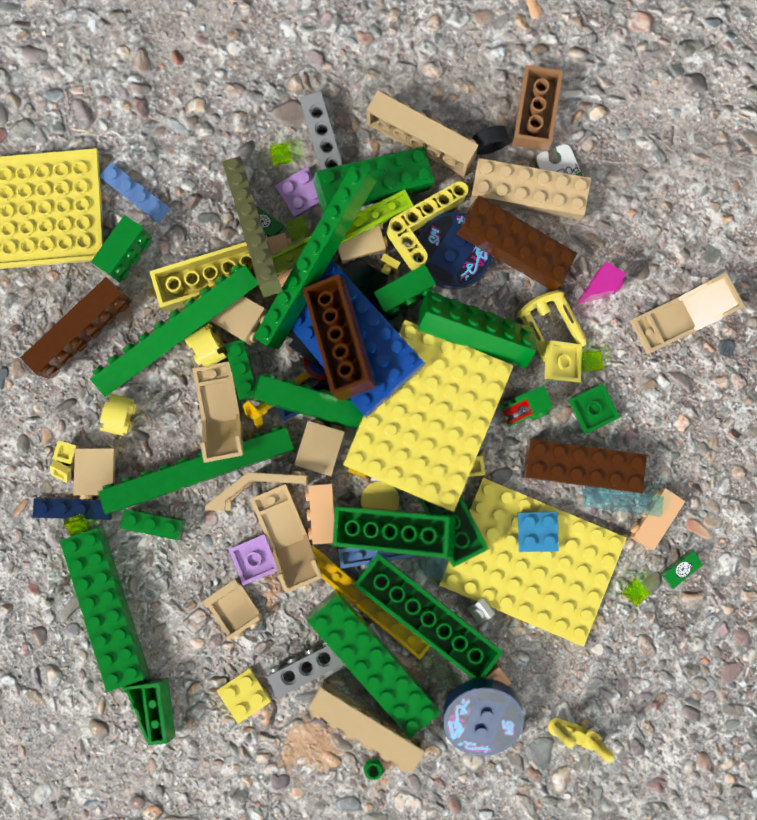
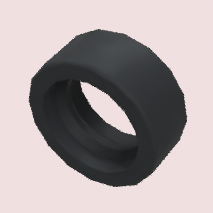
(491, 139)

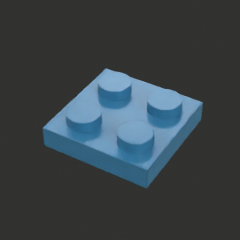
(538, 532)

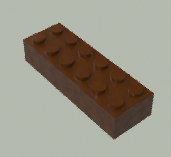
(516, 243)
(76, 329)
(339, 338)
(584, 466)

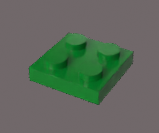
(593, 409)

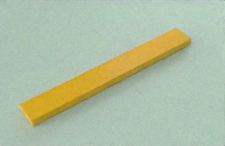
(344, 583)

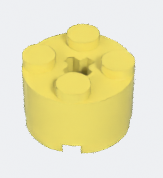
(207, 346)
(117, 415)

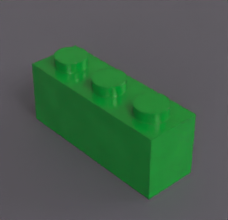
(241, 369)
(152, 524)

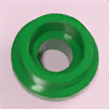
(373, 775)

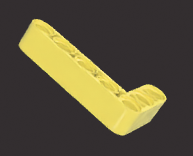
(422, 218)

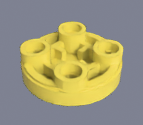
(380, 496)

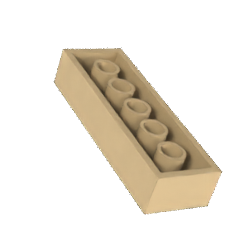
(418, 131)
(531, 189)
(366, 726)

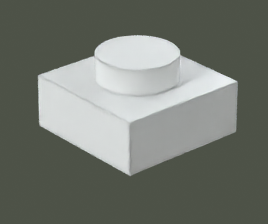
(480, 611)

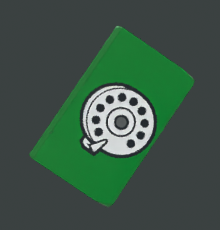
(270, 225)
(681, 569)

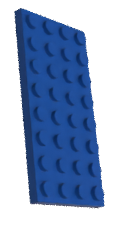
(388, 353)

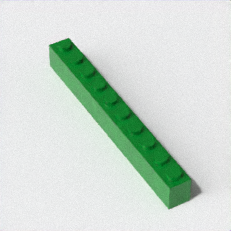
(315, 257)
(174, 329)
(192, 472)

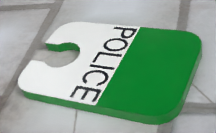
(567, 164)

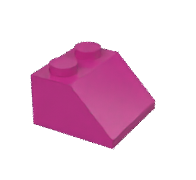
(604, 283)

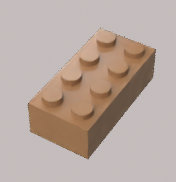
(537, 108)

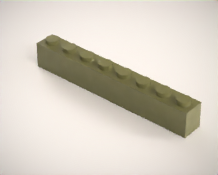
(252, 227)

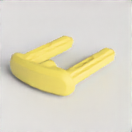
(540, 304)
(575, 734)

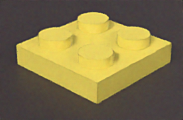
(563, 361)
(244, 695)

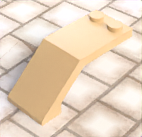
(687, 313)
(219, 412)
(223, 501)
(286, 538)

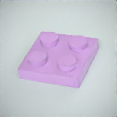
(299, 192)
(253, 559)

